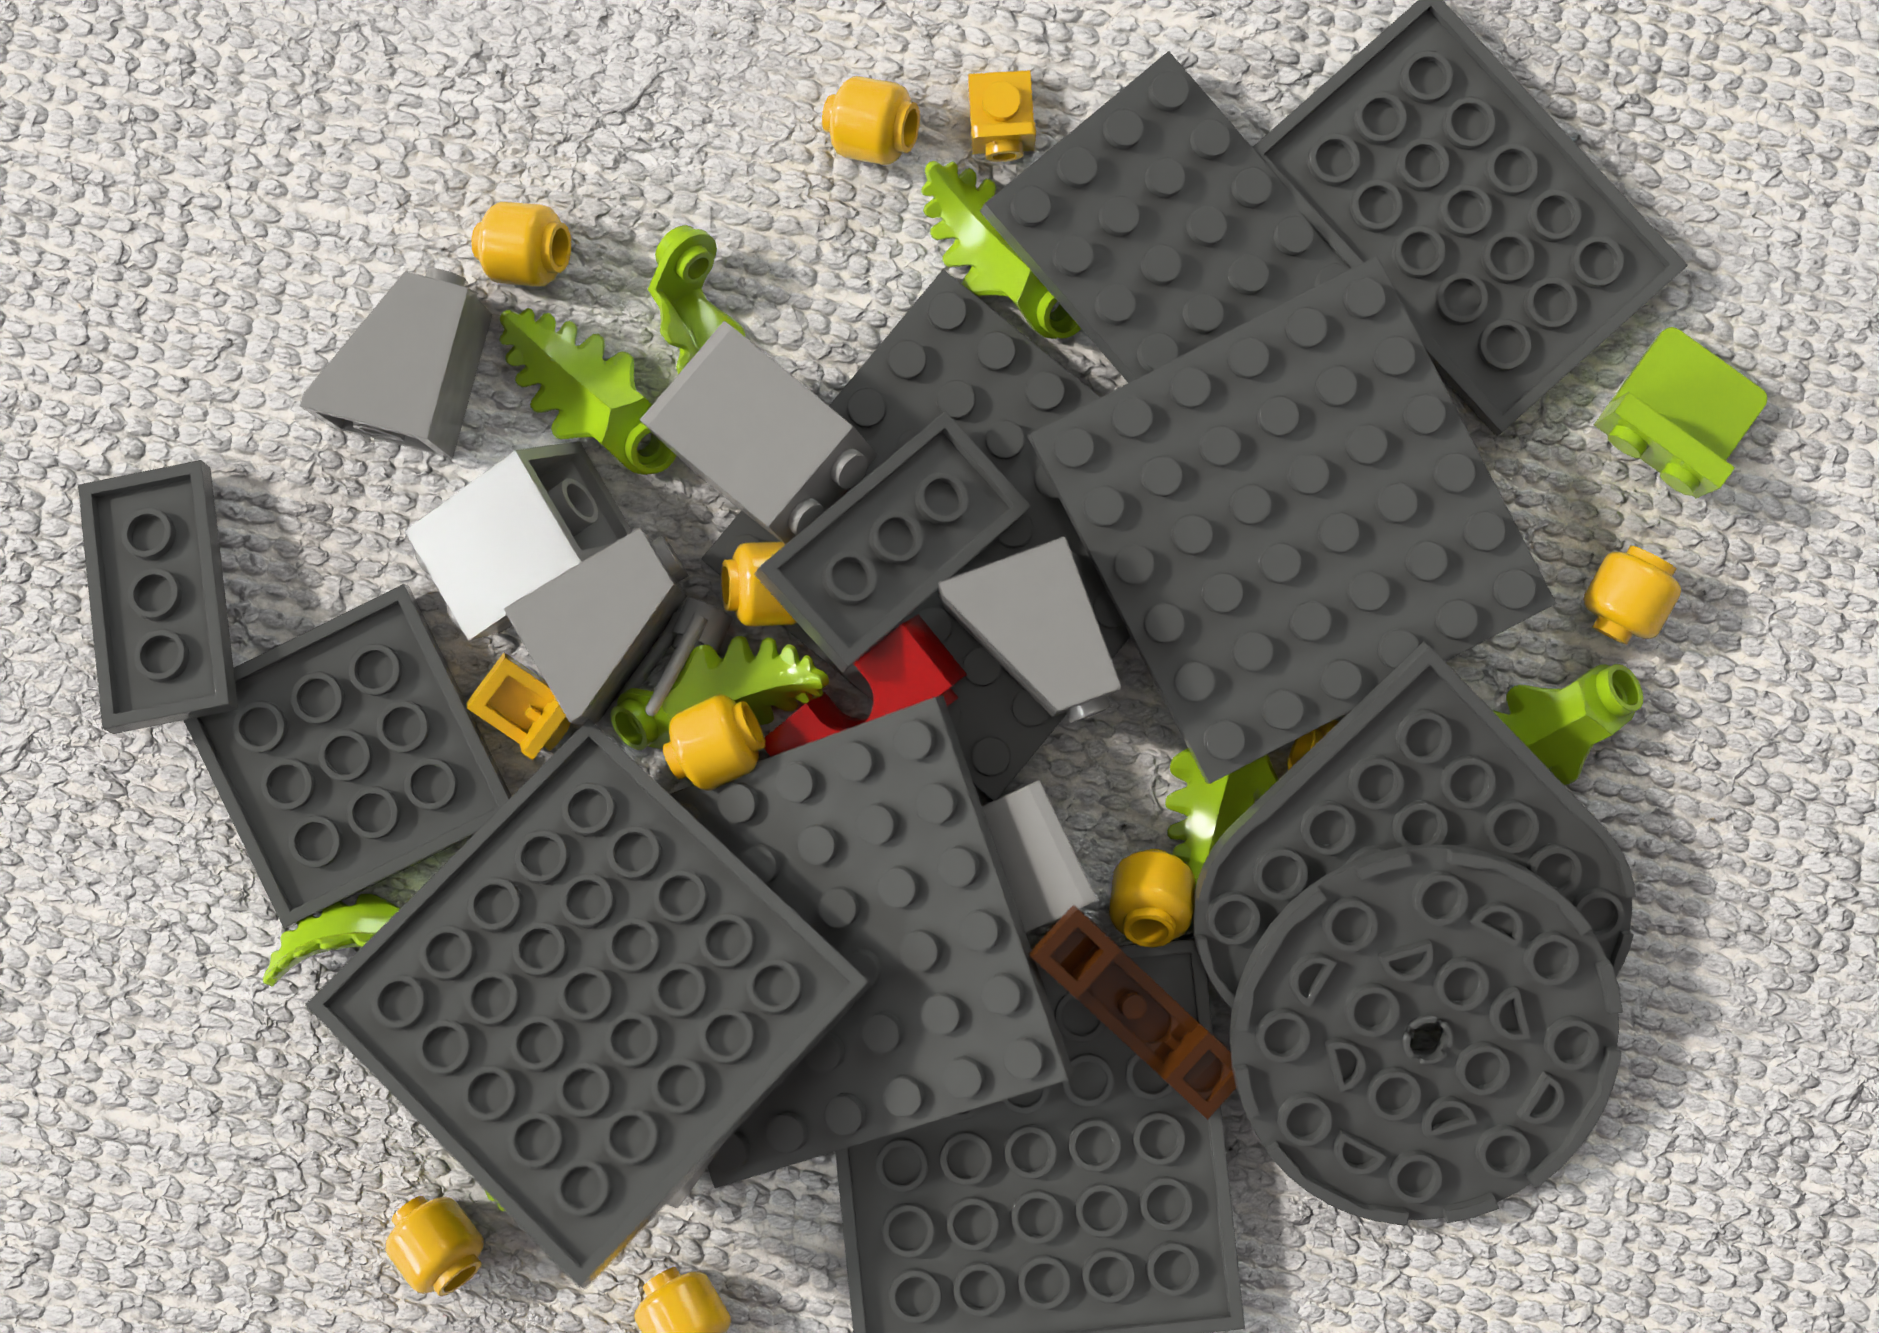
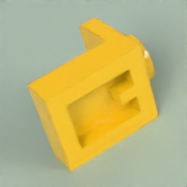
(1001, 114)

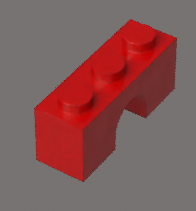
(901, 672)

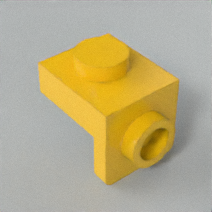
(520, 706)

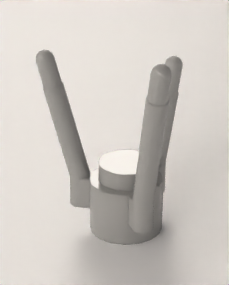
(693, 626)

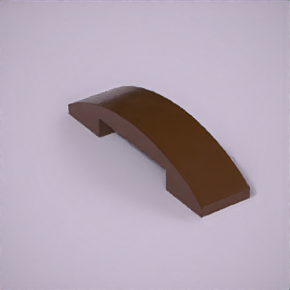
(1137, 1010)

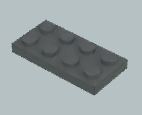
(892, 541)
(157, 597)

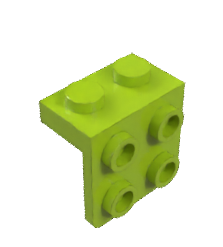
(1682, 413)

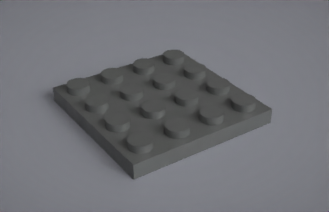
(349, 757)

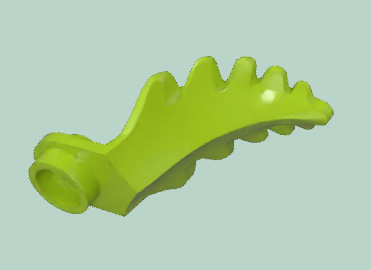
(977, 244)
(685, 313)
(589, 393)
(739, 675)
(1568, 721)
(1212, 806)
(335, 929)

